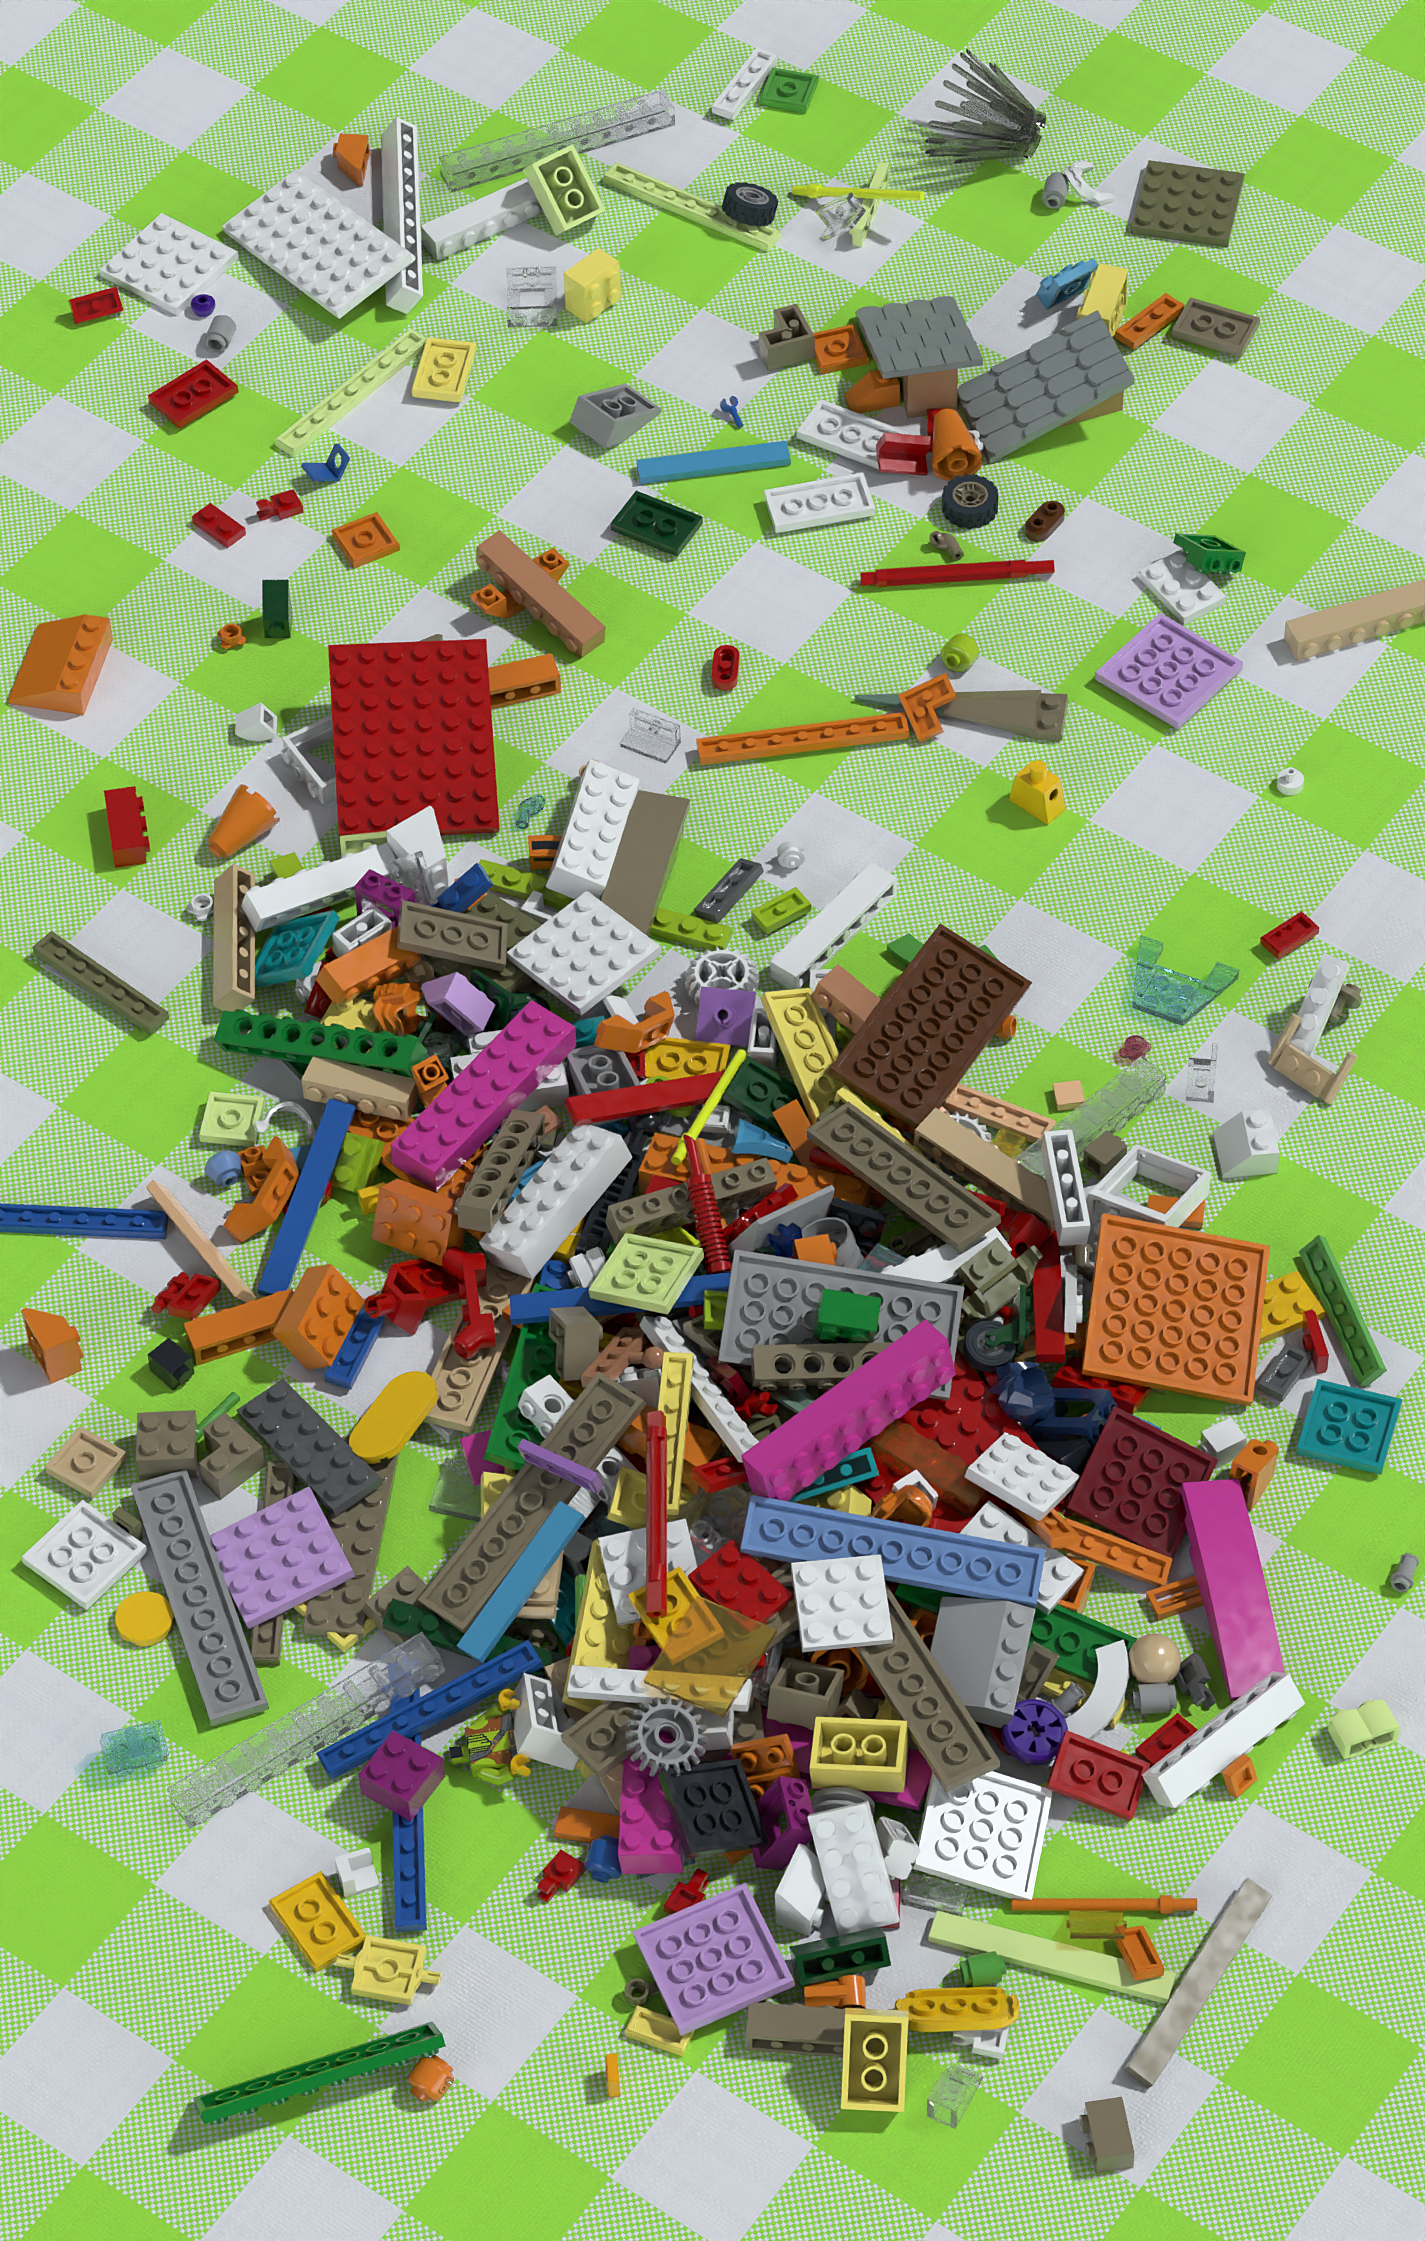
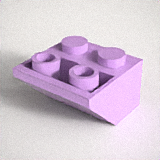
(459, 1002)

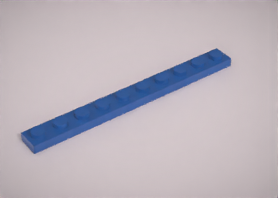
(409, 1859)

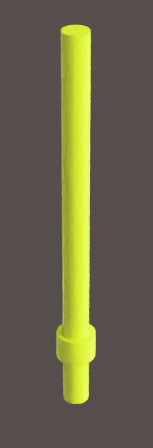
(817, 191)
(710, 1105)

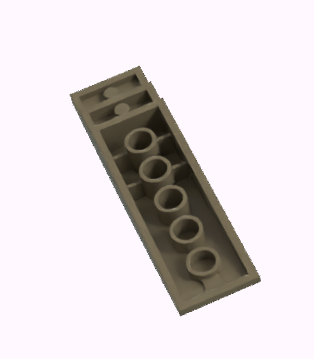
(645, 857)

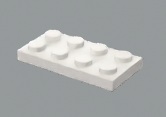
(844, 432)
(819, 502)
(1058, 1571)
(853, 1868)

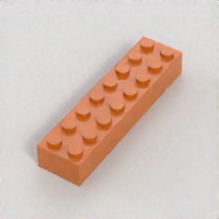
(804, 1179)

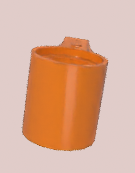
(844, 1993)

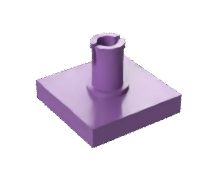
(725, 1016)

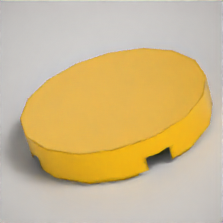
(144, 1618)

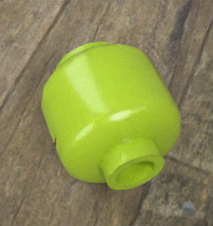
(960, 653)

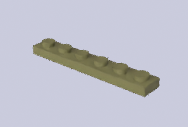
(100, 982)

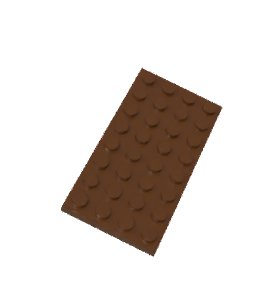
(930, 1027)

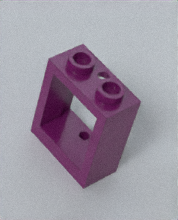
(372, 889)
(771, 1805)

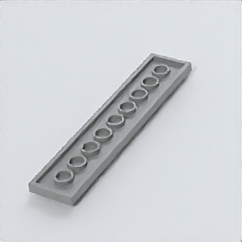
(199, 1598)

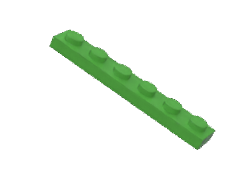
(1342, 1311)

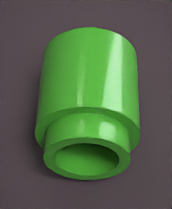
(982, 1969)

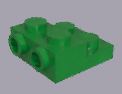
(1210, 553)

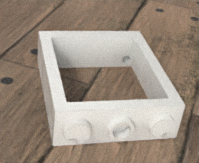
(303, 741)
(1158, 1168)

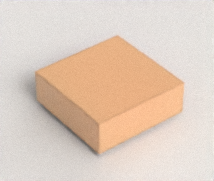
(1068, 1095)

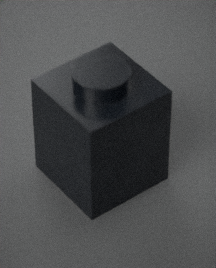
(171, 1364)

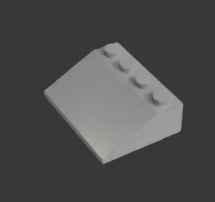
(800, 1212)
(983, 1653)

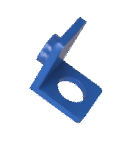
(328, 471)

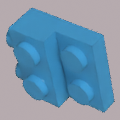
(1066, 283)

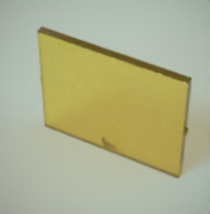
(710, 1656)

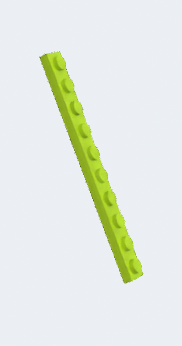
(665, 924)

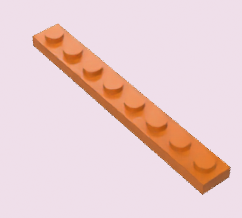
(802, 738)

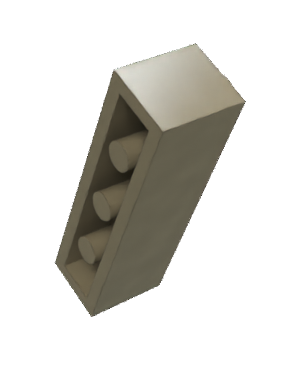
(795, 2029)

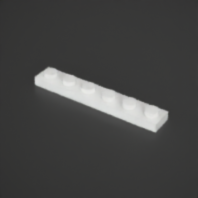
(629, 1686)

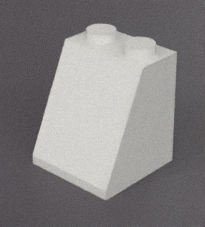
(422, 834)

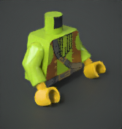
(492, 1744)

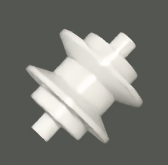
(791, 854)

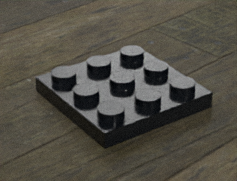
(713, 1808)

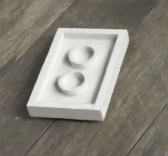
(1181, 587)

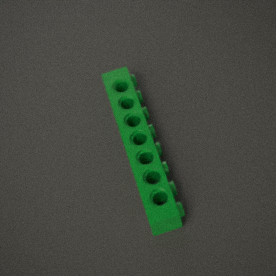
(235, 1025)

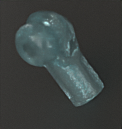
(529, 808)

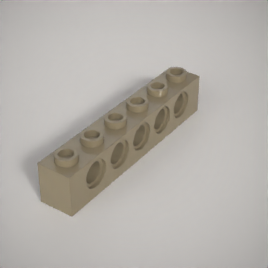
(500, 1170)
(673, 1208)
(796, 1355)

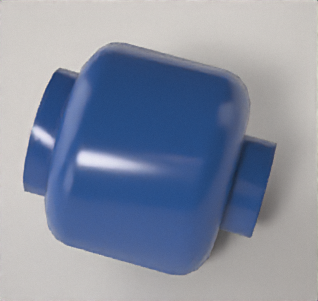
(603, 1859)

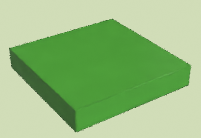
(789, 90)

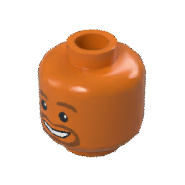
(430, 2078)

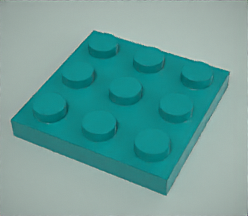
(293, 948)
(1349, 1426)

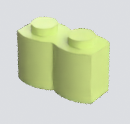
(1363, 1728)

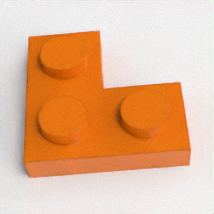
(921, 702)

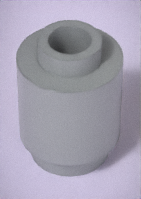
(1055, 190)
(220, 333)
(1154, 1698)

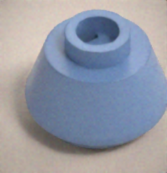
(224, 1168)

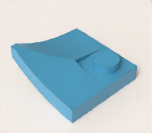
(755, 1140)

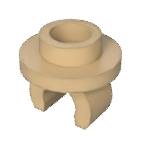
(421, 973)

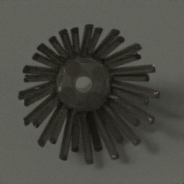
(1004, 118)

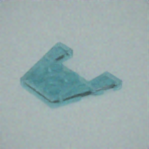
(1171, 993)

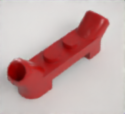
(472, 1272)

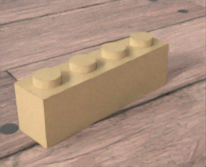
(363, 1087)

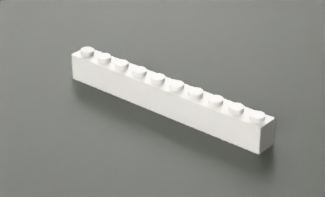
(402, 210)

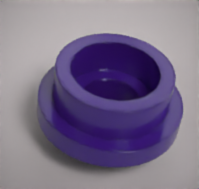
(203, 305)

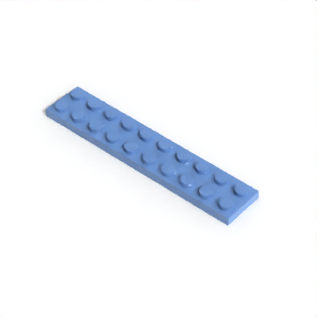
(907, 1551)

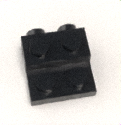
(863, 1221)

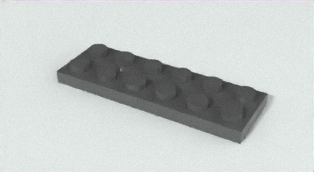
(309, 1447)

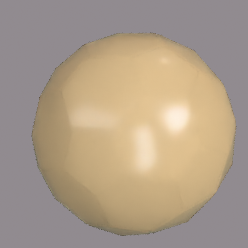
(1154, 1659)

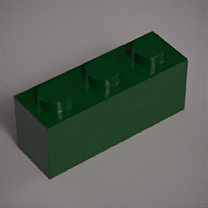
(840, 1956)

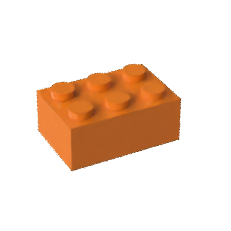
(416, 1221)
(318, 1316)

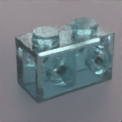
(134, 1744)

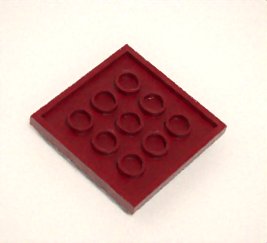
(1136, 1483)

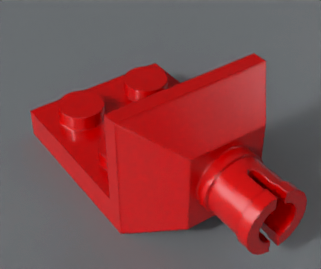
(410, 1290)

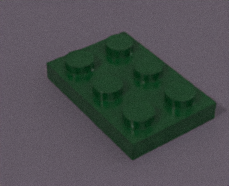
(656, 523)
(760, 1092)

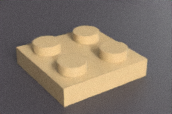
(86, 1462)

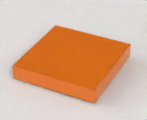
(839, 349)
(365, 540)

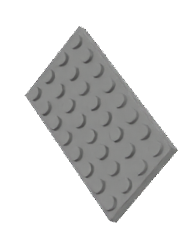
(777, 1300)

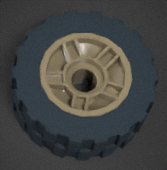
(970, 501)

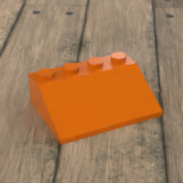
(63, 664)

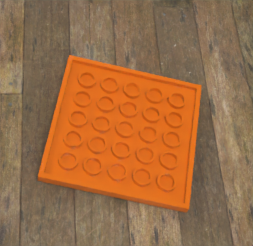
(1175, 1309)

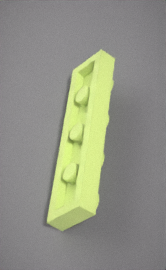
(878, 180)

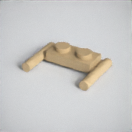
(1306, 1070)
(544, 1598)

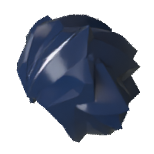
(1023, 1392)

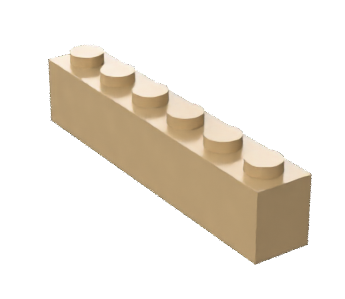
(1356, 620)
(233, 941)
(984, 1166)

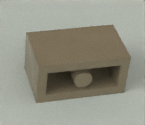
(1108, 2135)

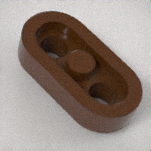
(1048, 517)

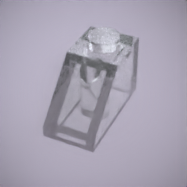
(952, 2094)

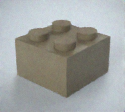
(166, 1443)
(804, 1692)

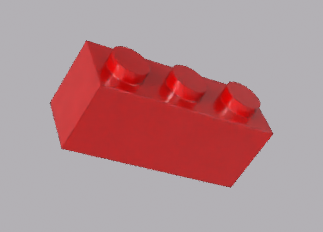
(126, 826)

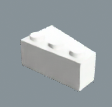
(541, 1722)

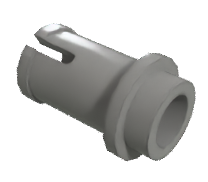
(1402, 1578)
(1068, 1699)

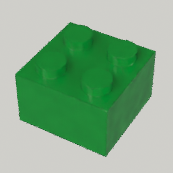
(846, 1317)

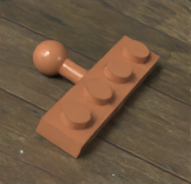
(621, 1352)

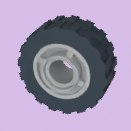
(750, 204)

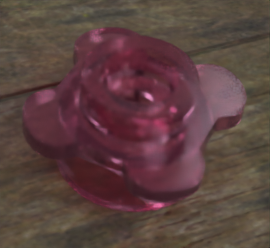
(1135, 1047)

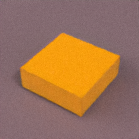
(612, 2075)

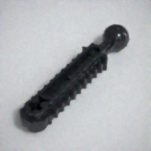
(596, 1231)

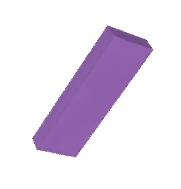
(560, 1466)

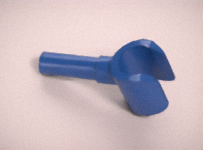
(732, 410)

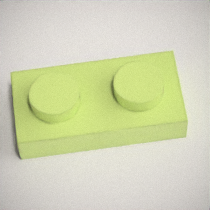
(358, 842)

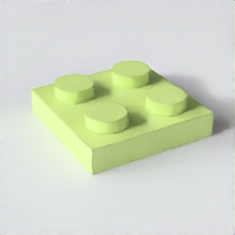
(231, 1119)

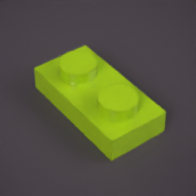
(781, 910)

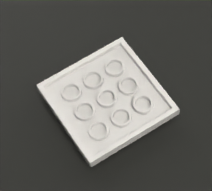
(169, 264)
(584, 953)
(985, 1834)

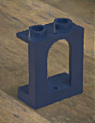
(1086, 1425)

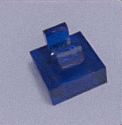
(784, 1241)

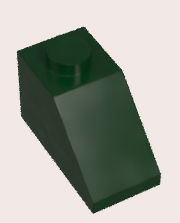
(276, 609)

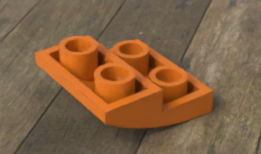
(766, 1761)

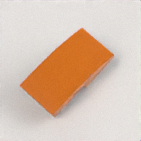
(254, 1168)

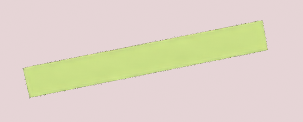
(688, 206)
(351, 393)
(1047, 1956)

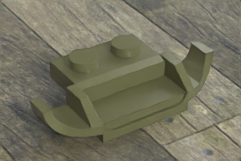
(995, 1278)

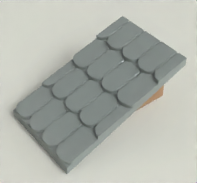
(922, 347)
(1047, 387)

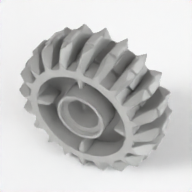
(670, 1719)

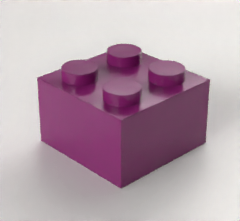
(401, 1775)

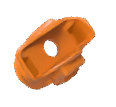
(396, 1007)
(906, 1504)

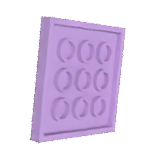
(1169, 670)
(280, 1557)
(713, 1959)

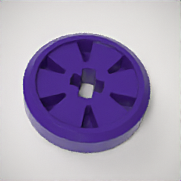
(1022, 1743)

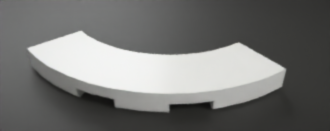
(1107, 1693)

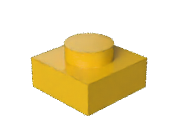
(368, 1198)

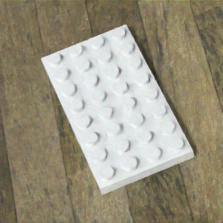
(318, 243)

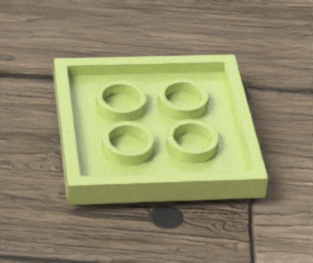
(646, 1273)

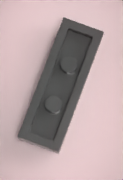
(728, 890)

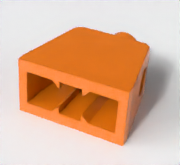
(1256, 1460)

